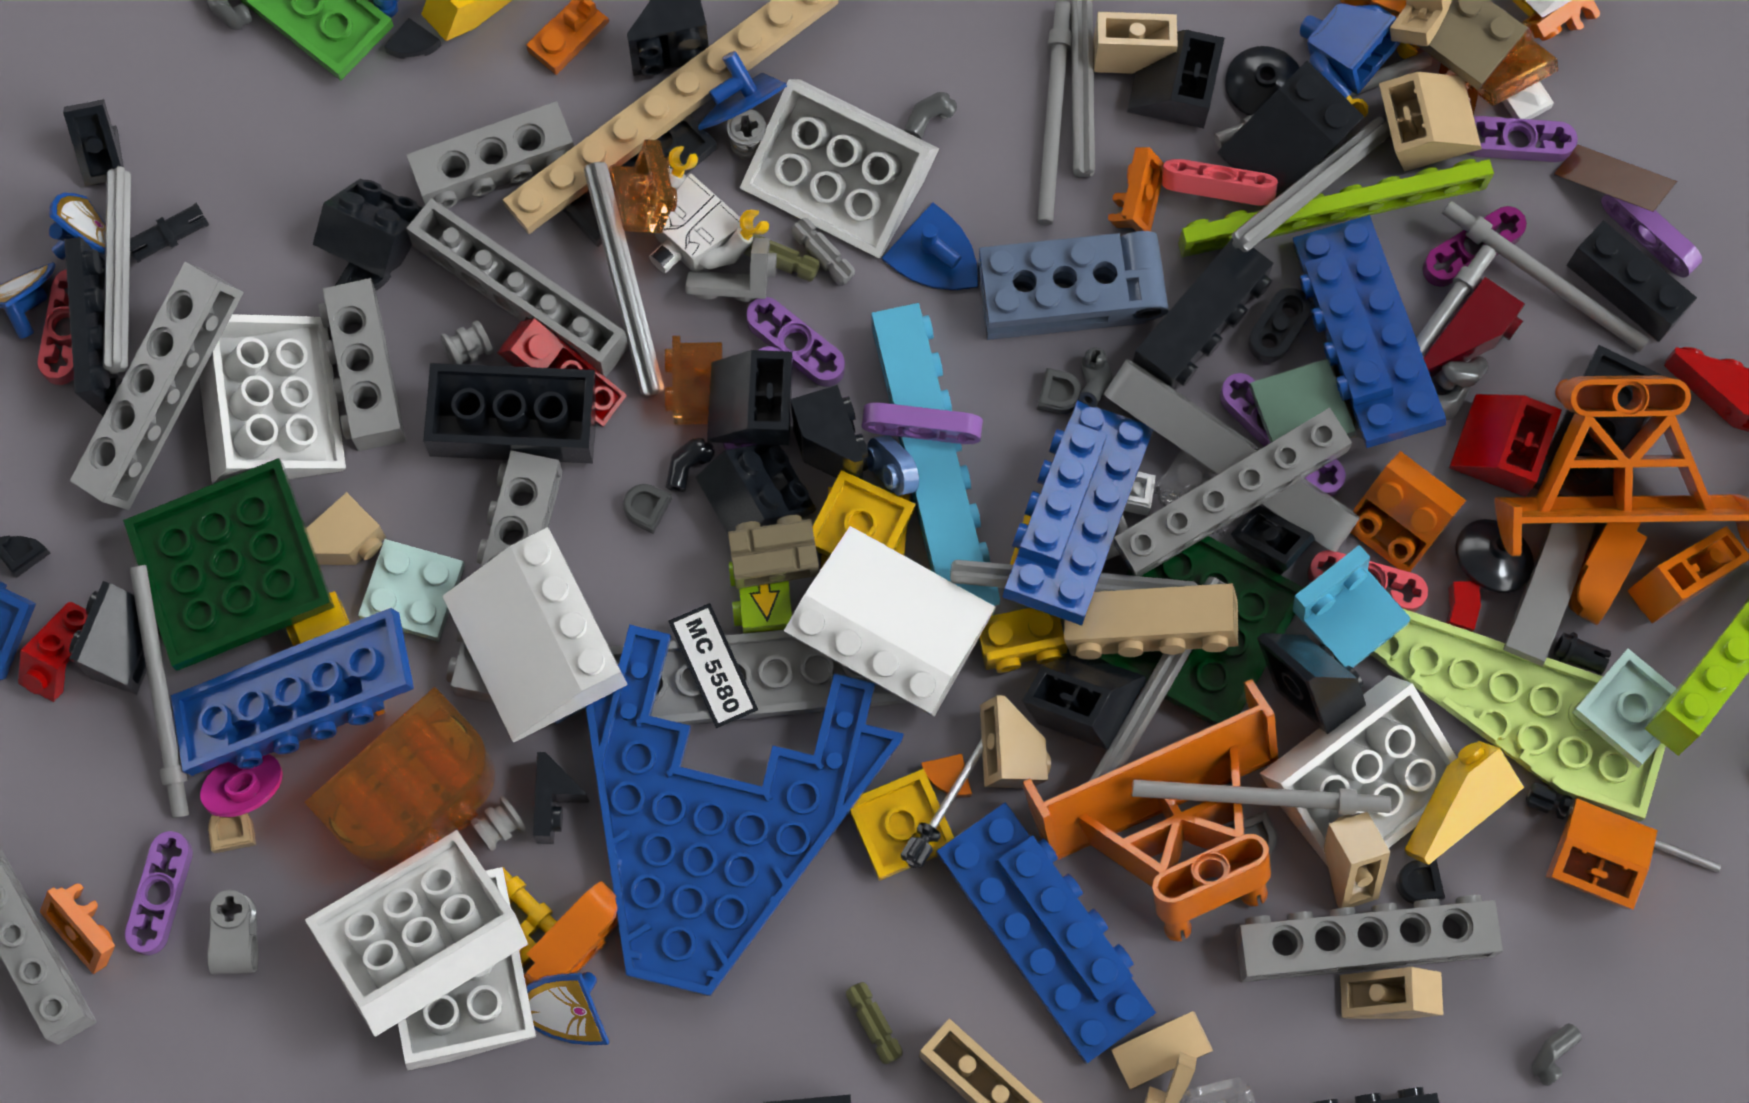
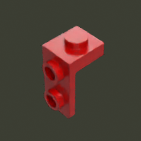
(47, 653)

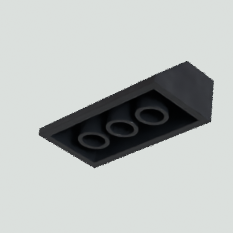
(509, 408)

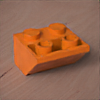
(1405, 512)
(1603, 854)

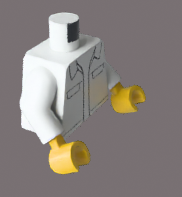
(702, 227)

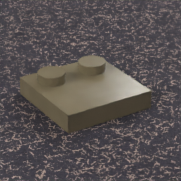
(1475, 39)

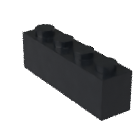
(1203, 313)

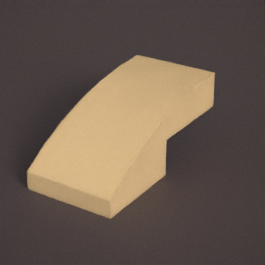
(1419, 21)
(1159, 1049)
(1178, 1084)

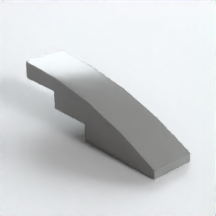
(1548, 591)

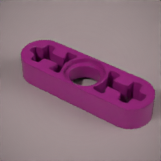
(1456, 245)

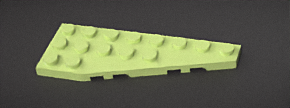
(1521, 711)

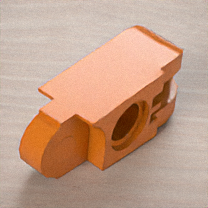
(1605, 569)
(575, 935)

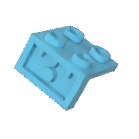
(1350, 609)

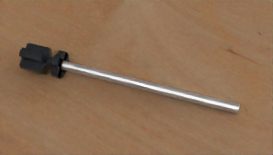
(1545, 799)
(918, 849)

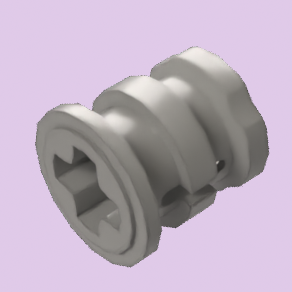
(735, 128)
(467, 344)
(498, 823)

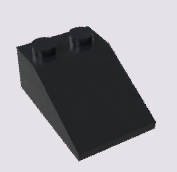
(1292, 129)

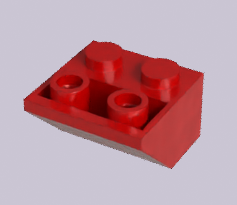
(1505, 440)

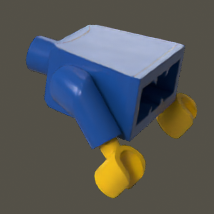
(1352, 47)

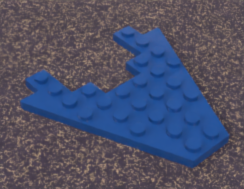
(708, 855)

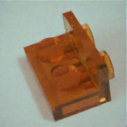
(1519, 70)
(690, 379)

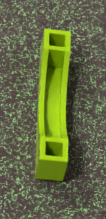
(1705, 688)

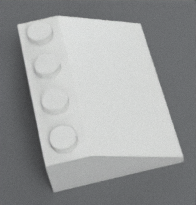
(838, 167)
(271, 398)
(890, 620)
(533, 636)
(1380, 750)
(417, 932)
(473, 1017)

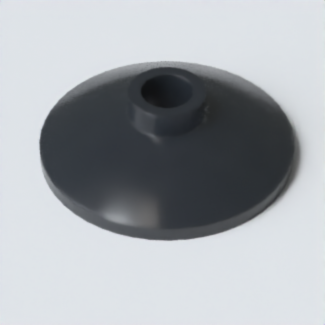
(1243, 78)
(1487, 561)

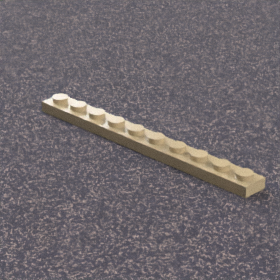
(660, 108)

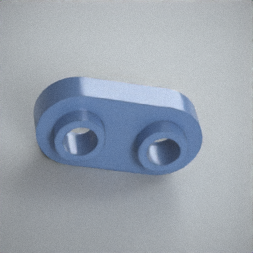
(892, 465)

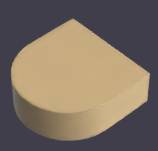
(231, 833)

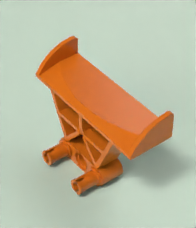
(1597, 397)
(1105, 807)

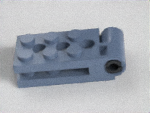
(1127, 262)

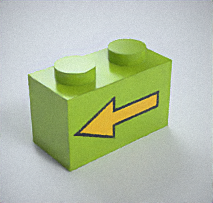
(762, 606)

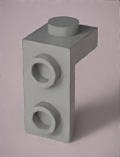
(741, 286)

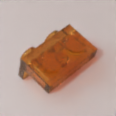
(645, 190)

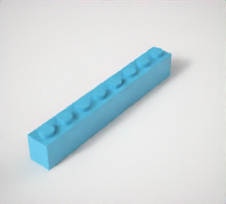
(941, 497)

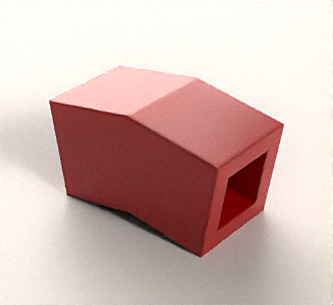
(1464, 604)

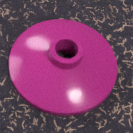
(237, 791)

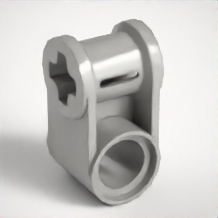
(232, 941)

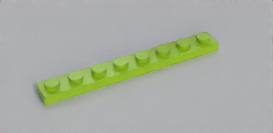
(1348, 204)

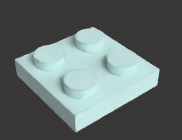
(413, 586)
(1624, 705)

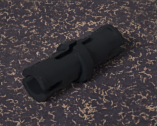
(167, 232)

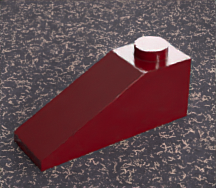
(1477, 326)

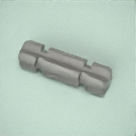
(820, 248)

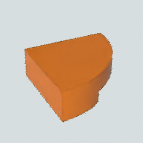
(944, 772)

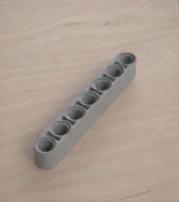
(1221, 448)

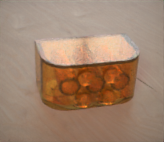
(408, 786)

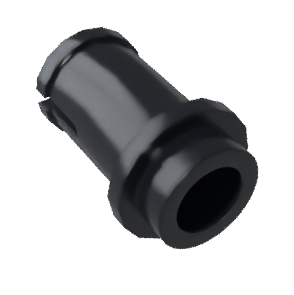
(1582, 653)

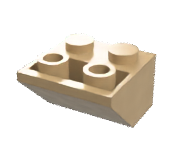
(1429, 118)

